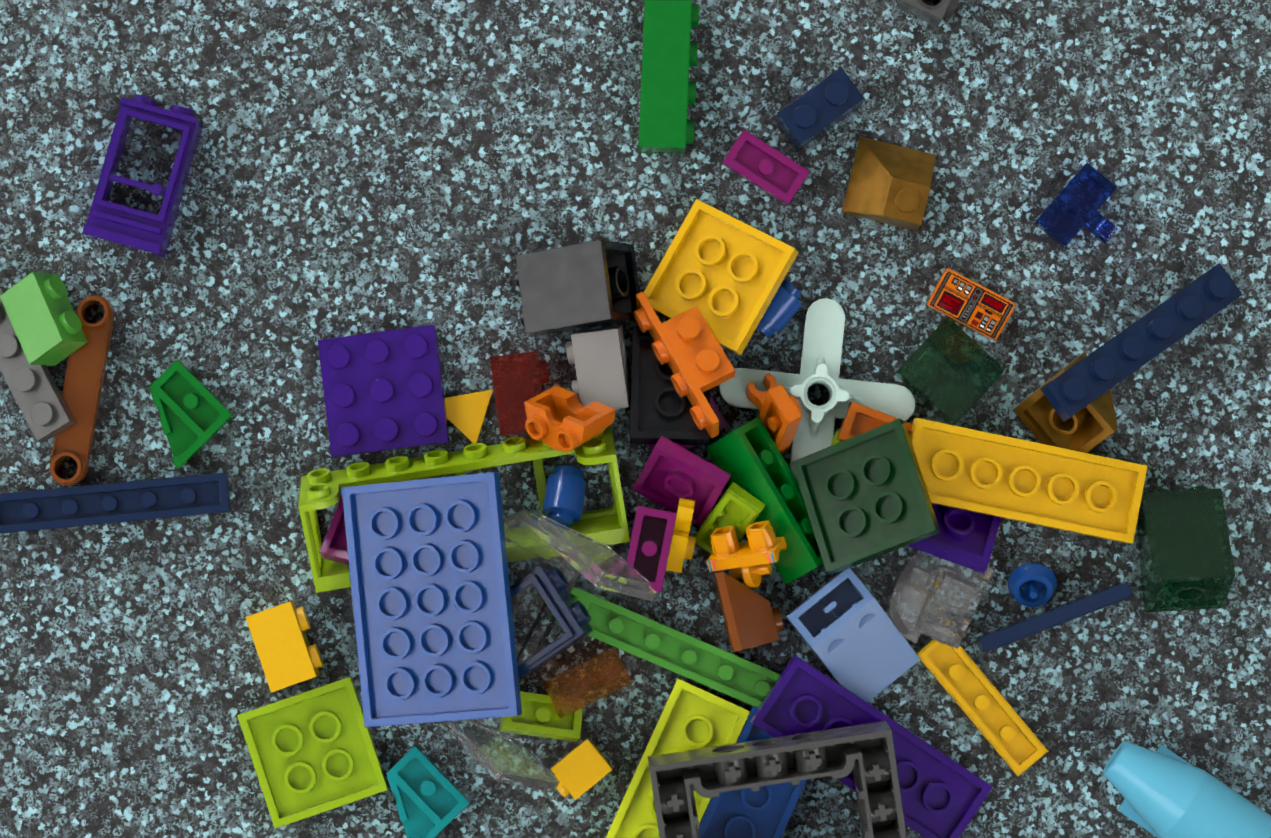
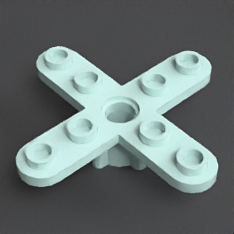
(821, 366)

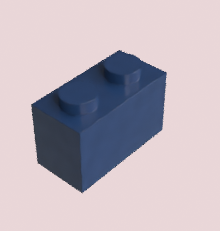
(819, 109)

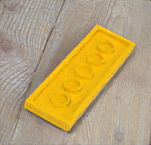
(1029, 481)

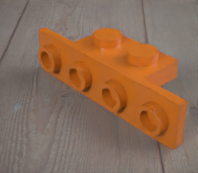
(692, 355)

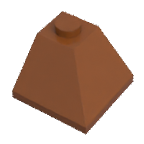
(746, 614)

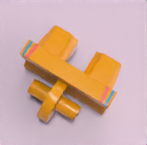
(746, 559)

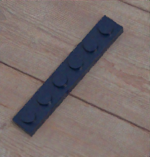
(1141, 342)
(114, 503)

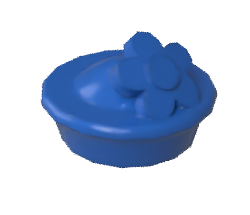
(1032, 584)

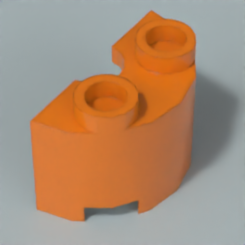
(563, 421)

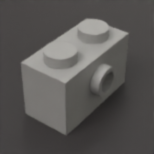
(600, 366)

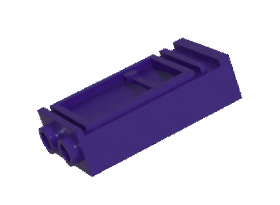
(131, 226)

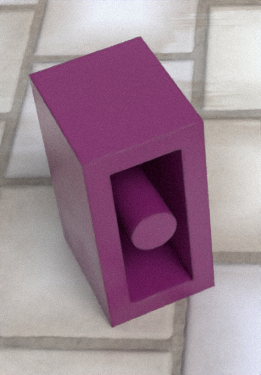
(651, 544)

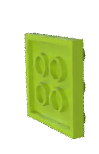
(313, 752)

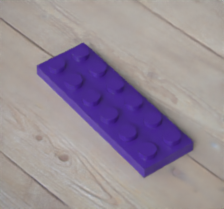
(934, 789)

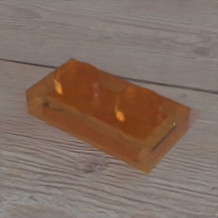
(587, 682)

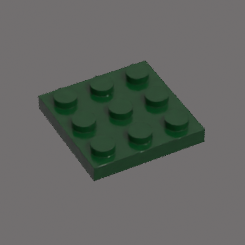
(865, 497)

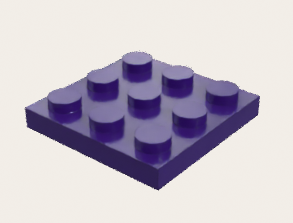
(383, 391)

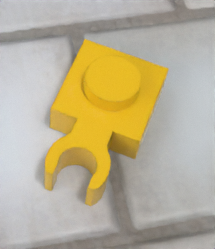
(681, 544)

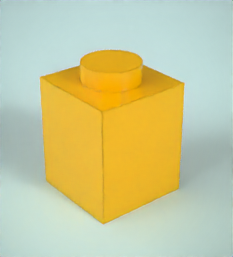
(580, 769)

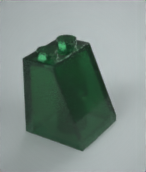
(1184, 550)

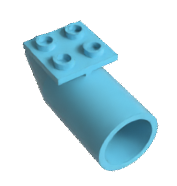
(1180, 799)

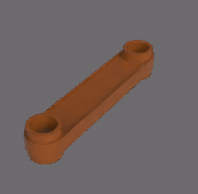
(83, 392)

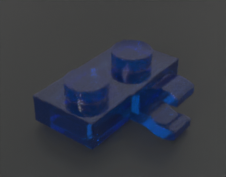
(1078, 208)

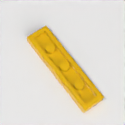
(983, 705)

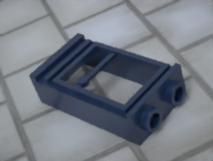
(570, 615)

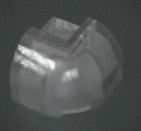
(937, 599)

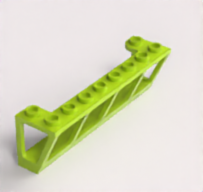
(323, 487)

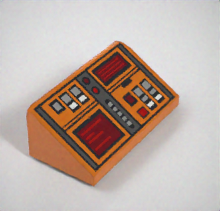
(971, 304)

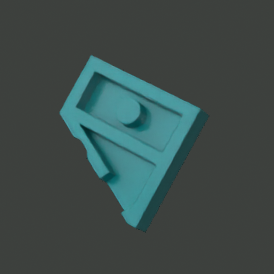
(424, 795)

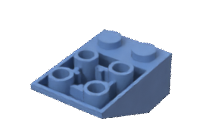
(853, 636)

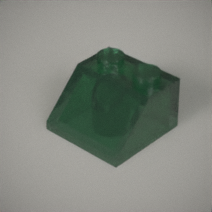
(949, 372)

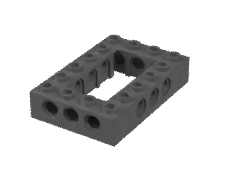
(783, 759)

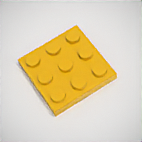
(723, 271)

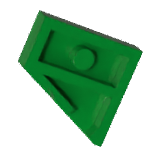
(187, 412)

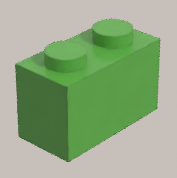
(43, 319)

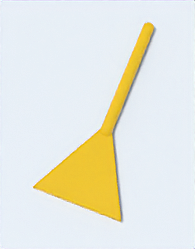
(468, 412)

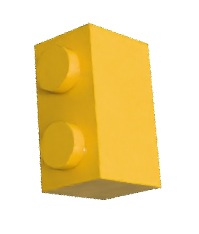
(284, 645)

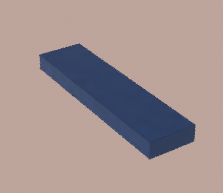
(1054, 617)

